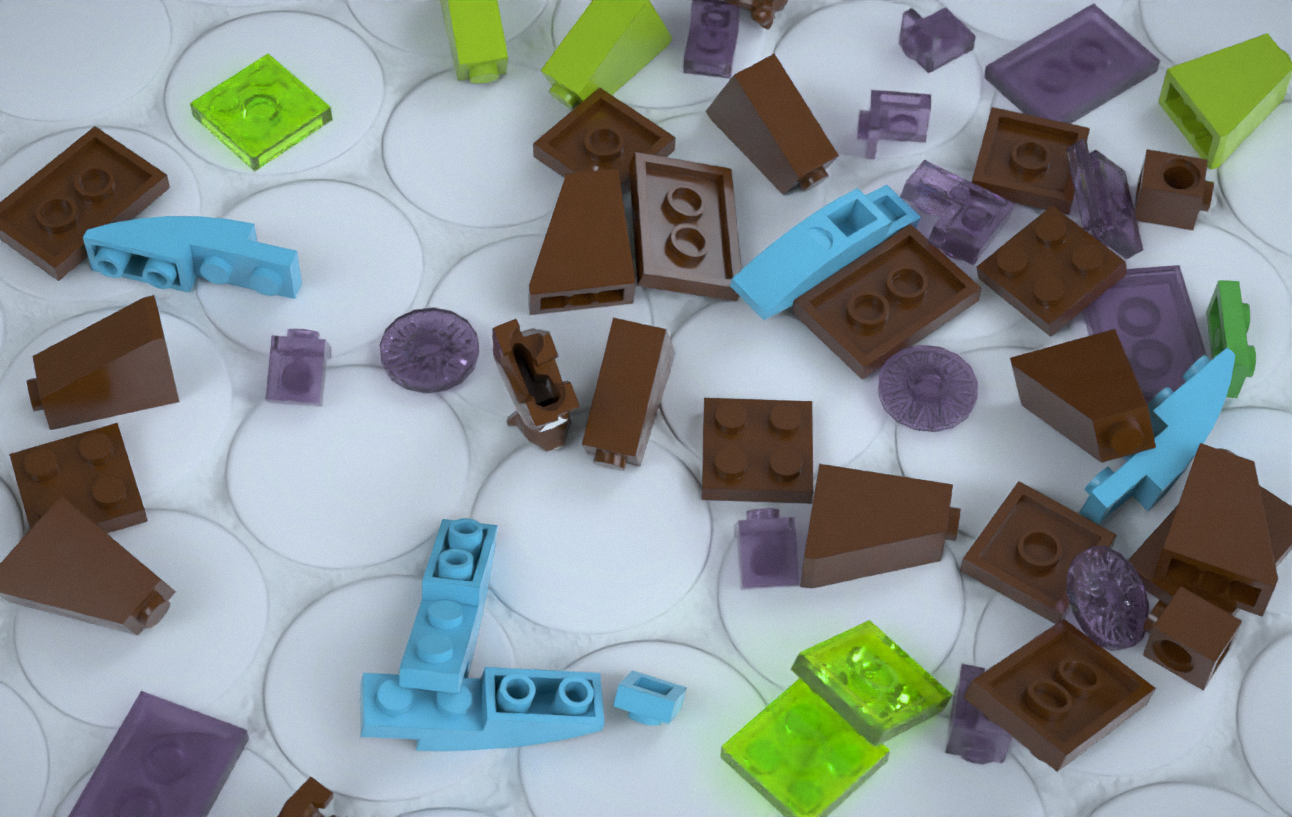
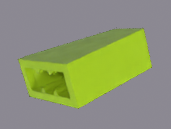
(475, 39)
(605, 49)
(1226, 95)

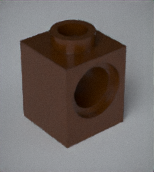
(1172, 190)
(1190, 636)

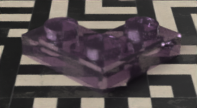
(966, 211)

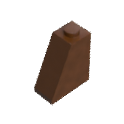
(773, 126)
(585, 248)
(105, 369)
(627, 393)
(1087, 395)
(874, 525)
(1221, 534)
(82, 574)

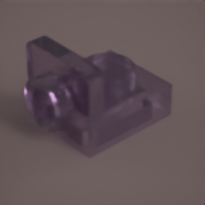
(712, 39)
(934, 39)
(893, 117)
(297, 368)
(767, 550)
(969, 731)

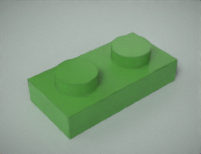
(1227, 327)

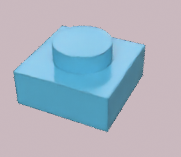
(649, 698)

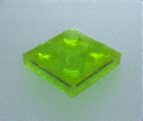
(261, 112)
(871, 683)
(802, 754)

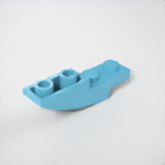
(181, 248)
(821, 248)
(1179, 425)
(450, 607)
(489, 713)

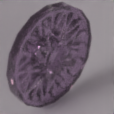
(429, 350)
(927, 388)
(1107, 598)

